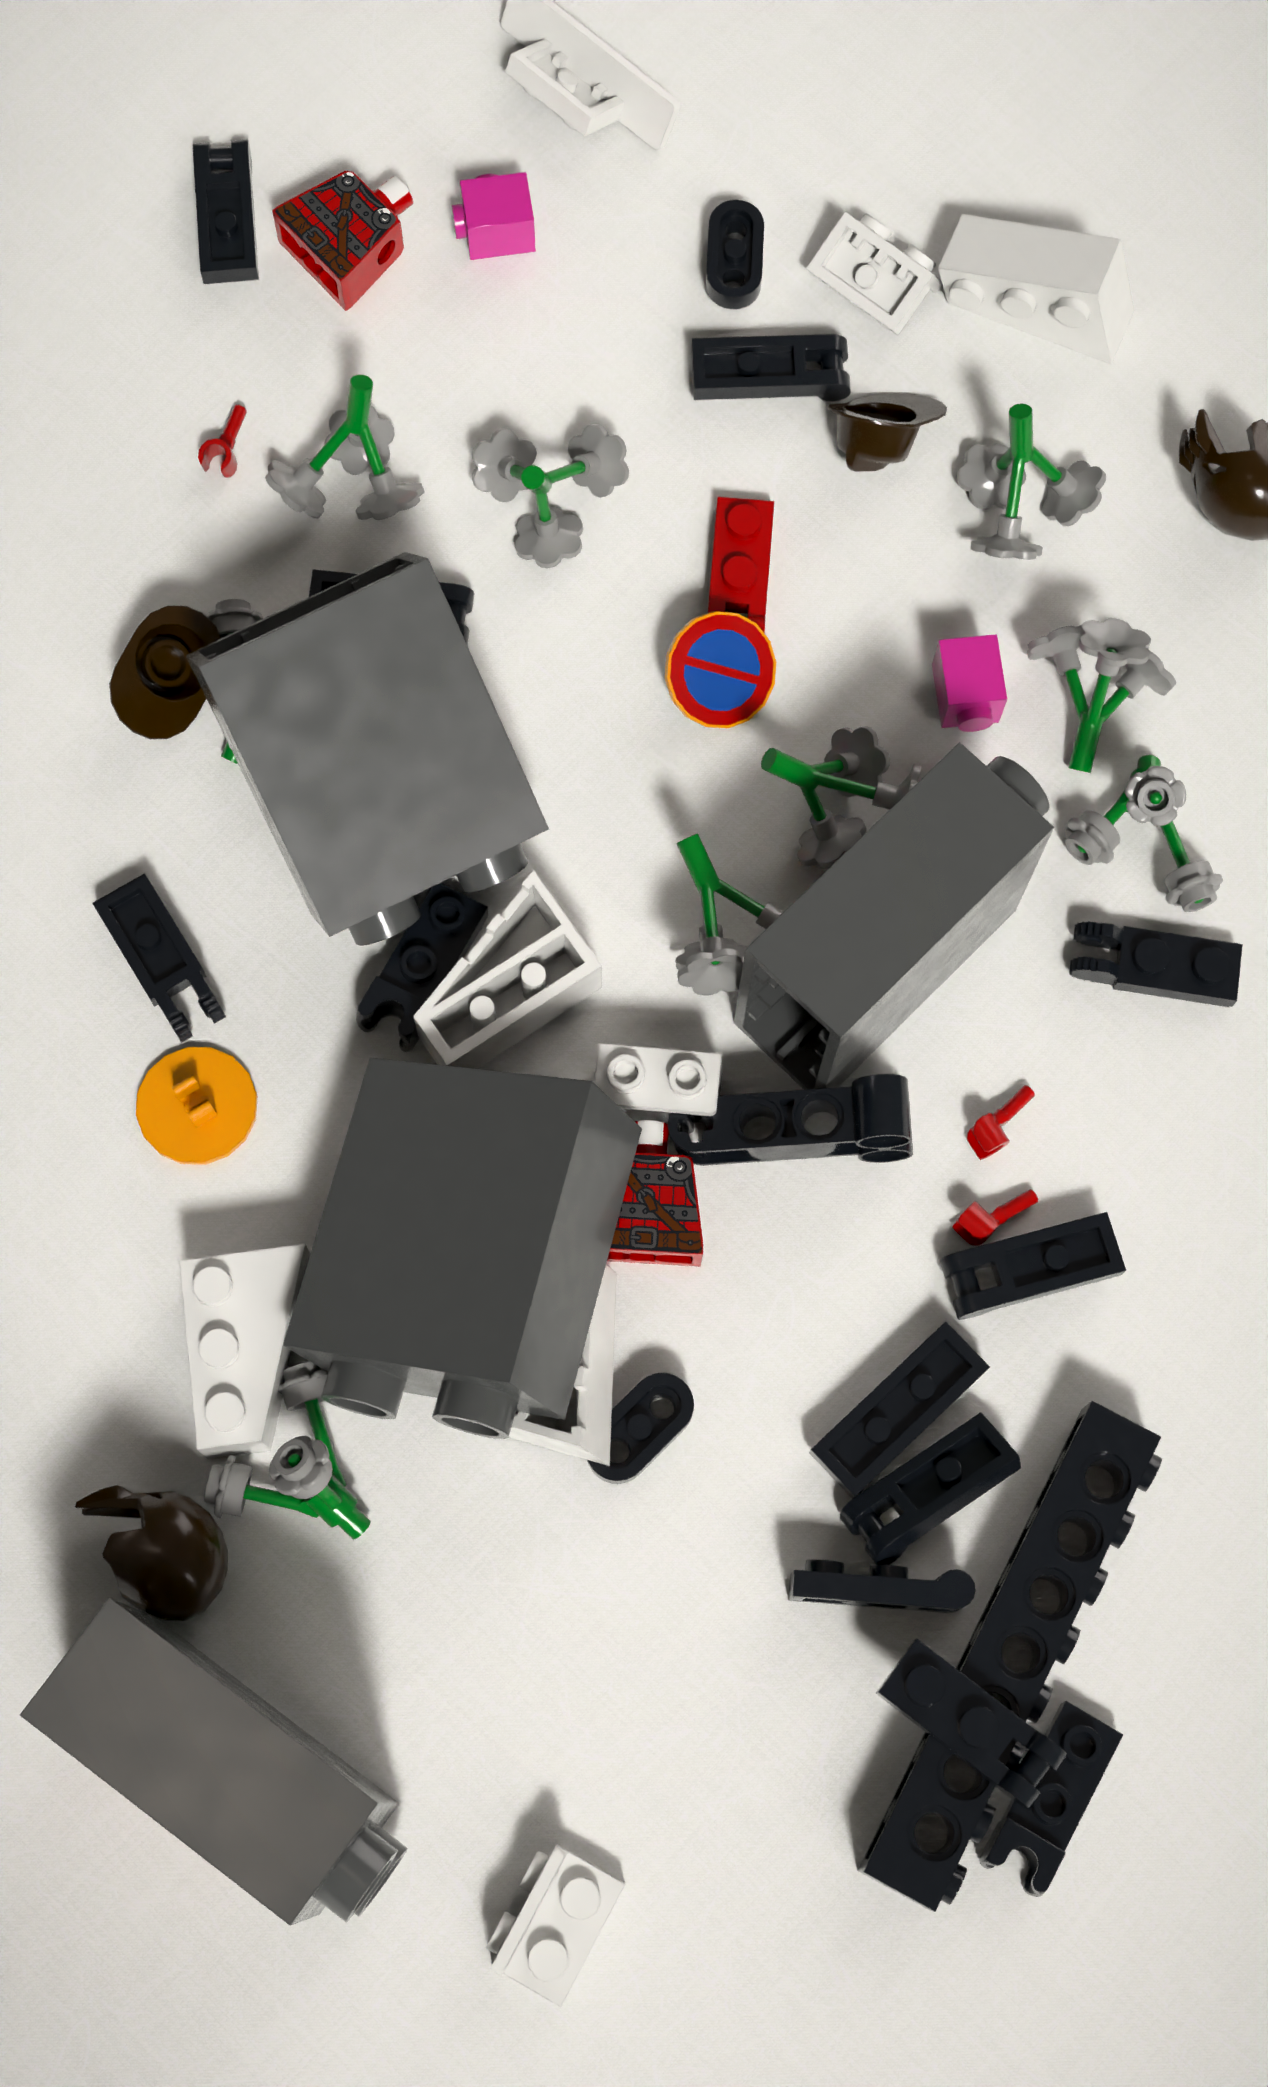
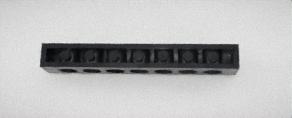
(1095, 1440)

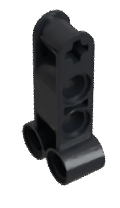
(870, 1124)

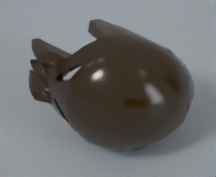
(1237, 491)
(170, 1563)

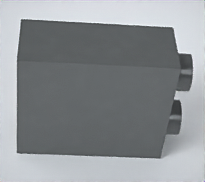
(372, 748)
(893, 918)
(464, 1243)
(218, 1767)

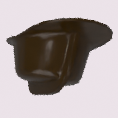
(882, 427)
(153, 680)

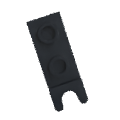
(422, 961)
(1064, 1795)

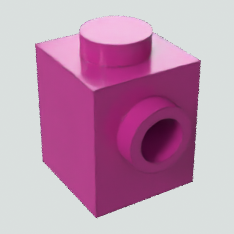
(495, 215)
(969, 682)

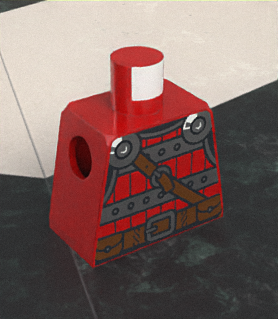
(344, 232)
(659, 1207)

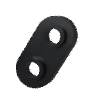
(735, 258)
(641, 1430)

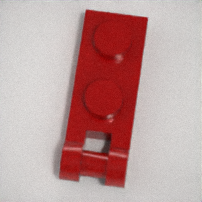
(741, 557)

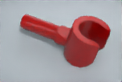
(224, 444)
(987, 1134)
(977, 1225)

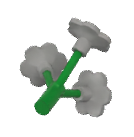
(358, 442)
(507, 467)
(998, 474)
(1115, 646)
(851, 768)
(714, 961)

